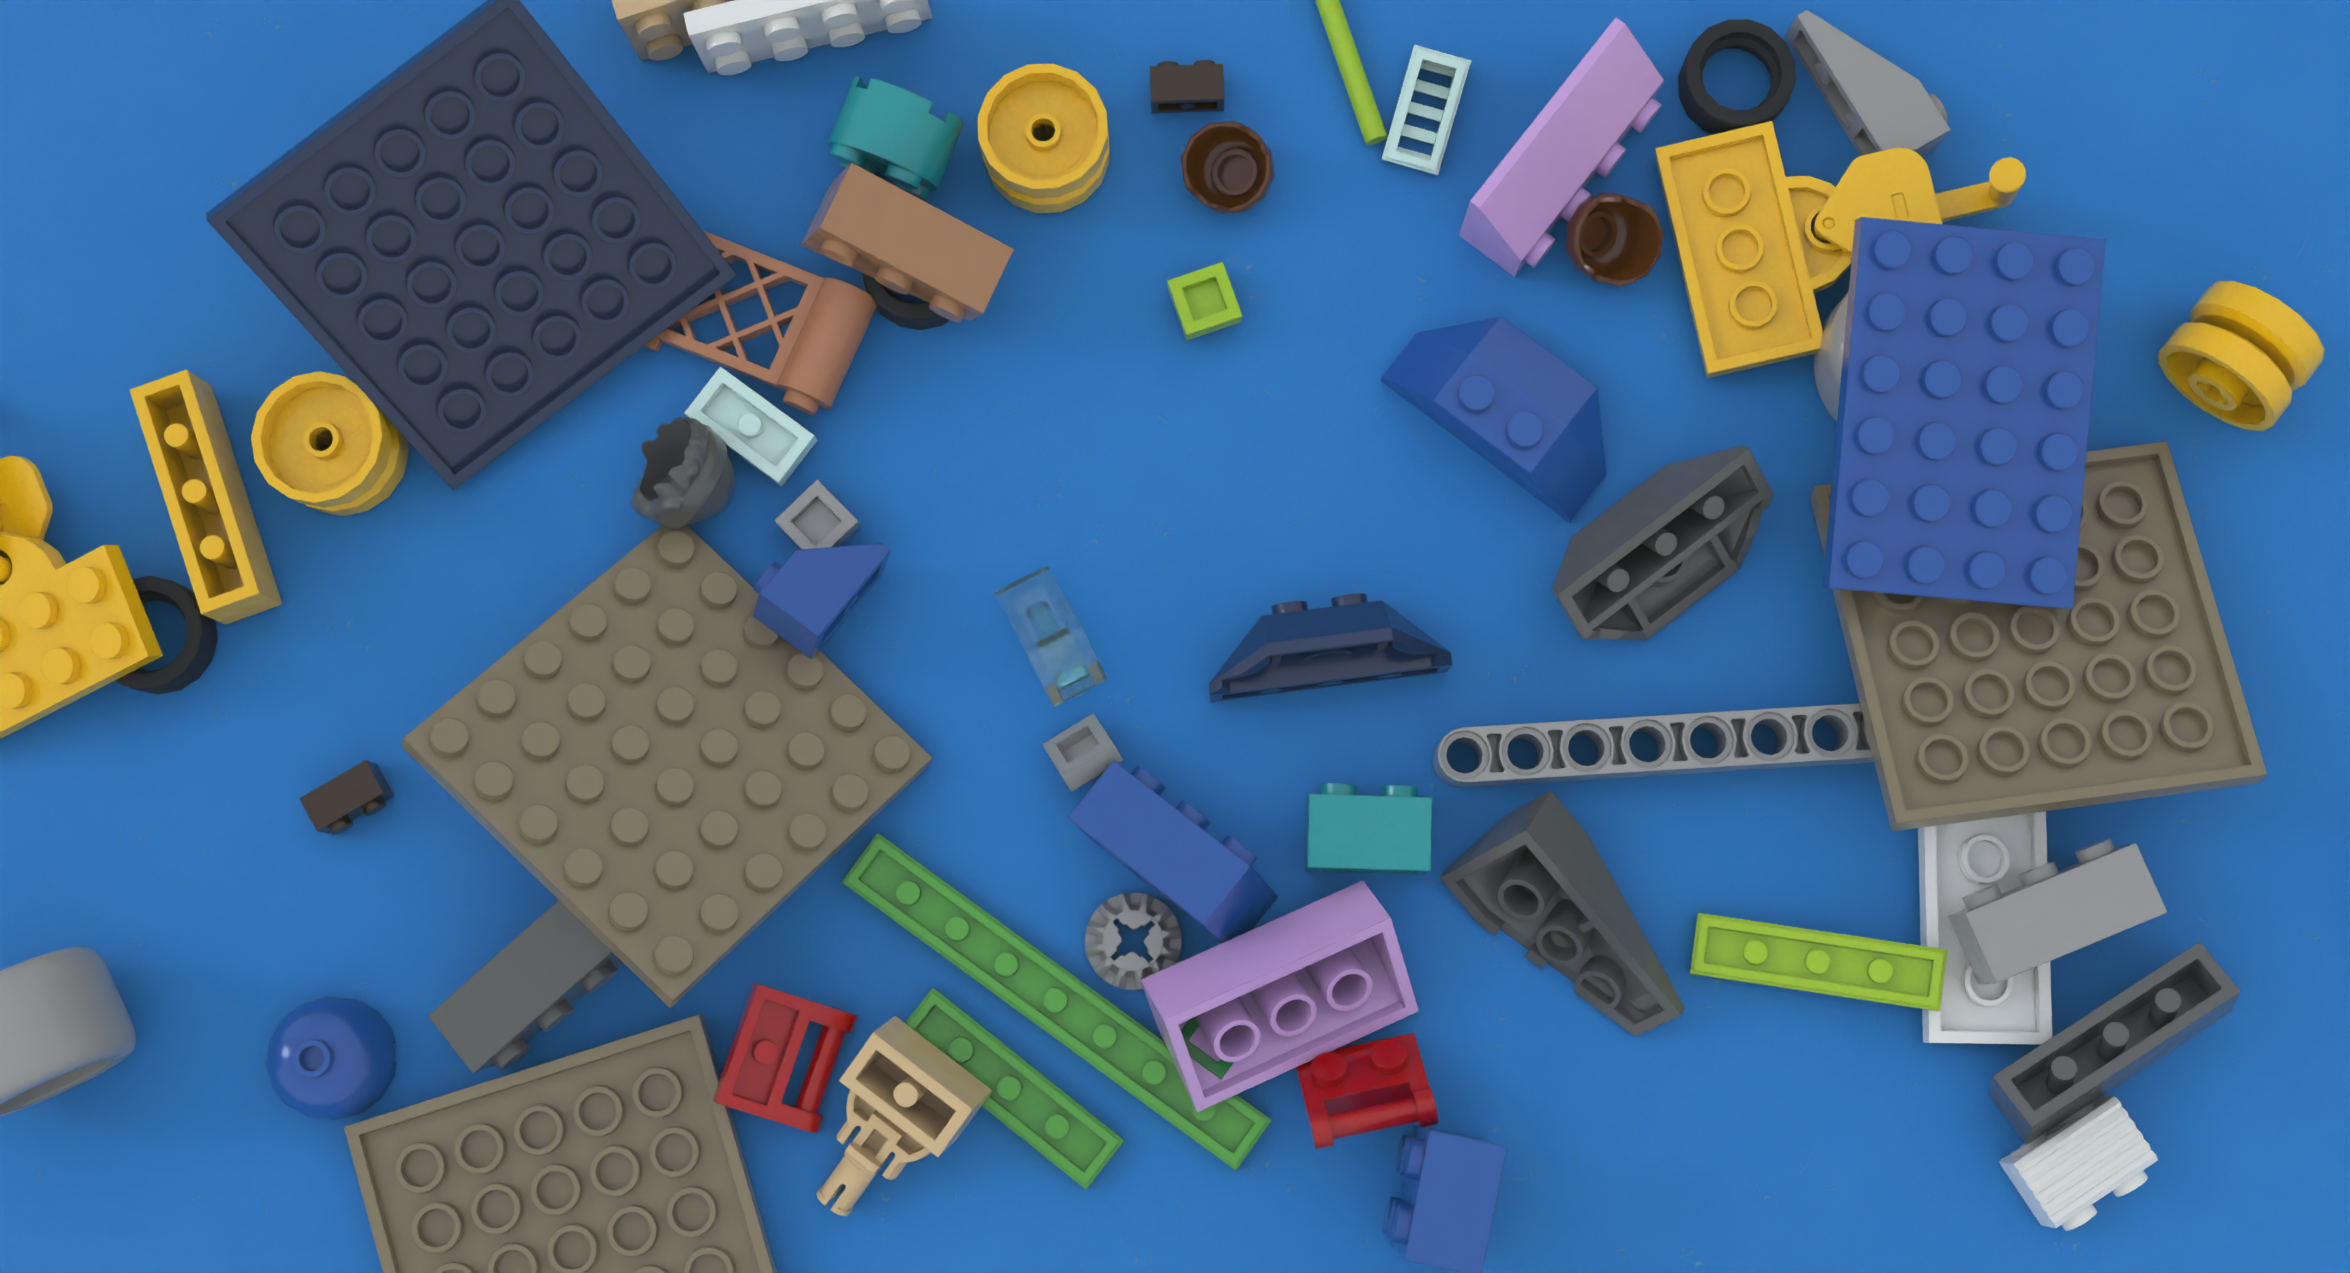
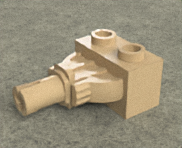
(906, 1103)

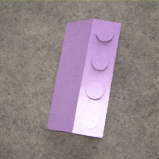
(1563, 151)
(1287, 990)

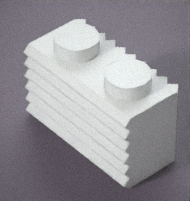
(2080, 1164)

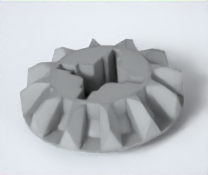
(1134, 911)

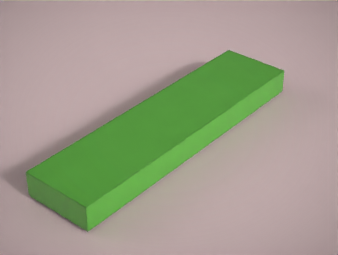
(1020, 1093)

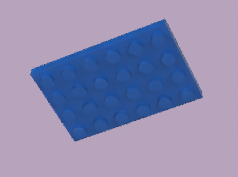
(1964, 413)

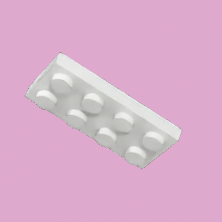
(754, 30)
(1954, 864)

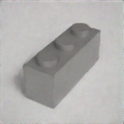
(2056, 911)

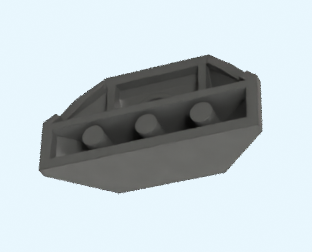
(1662, 546)

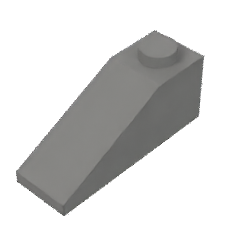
(1866, 93)

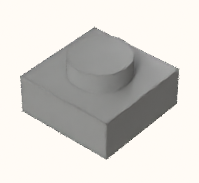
(817, 519)
(1082, 752)

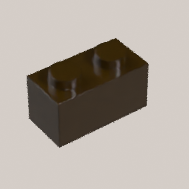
(1187, 87)
(346, 798)

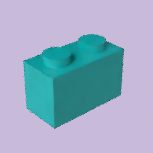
(1368, 831)

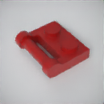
(767, 1051)
(1366, 1089)

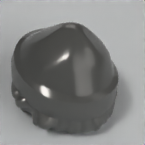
(684, 475)

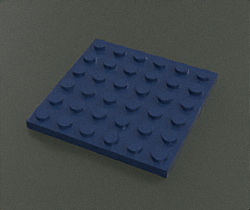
(473, 240)

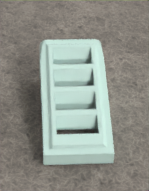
(1441, 64)

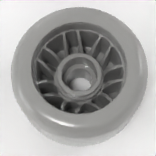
(58, 1026)

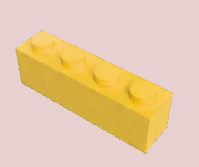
(205, 497)

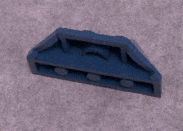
(1326, 649)

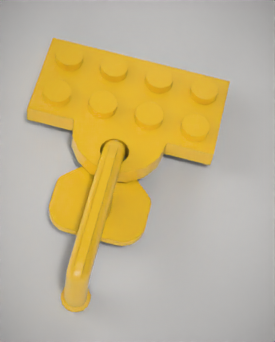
(1751, 242)
(59, 622)

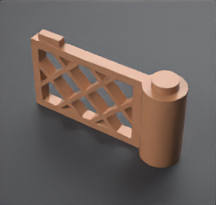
(816, 346)

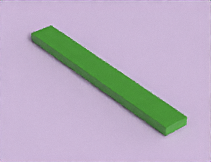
(1048, 996)

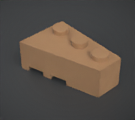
(907, 244)

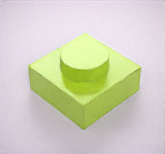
(1204, 301)

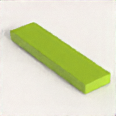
(1819, 962)

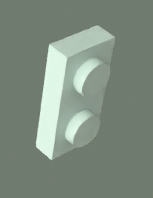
(752, 426)

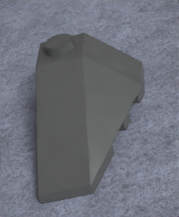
(1556, 898)

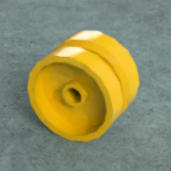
(1035, 105)
(2241, 355)
(328, 445)

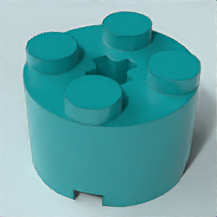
(894, 135)

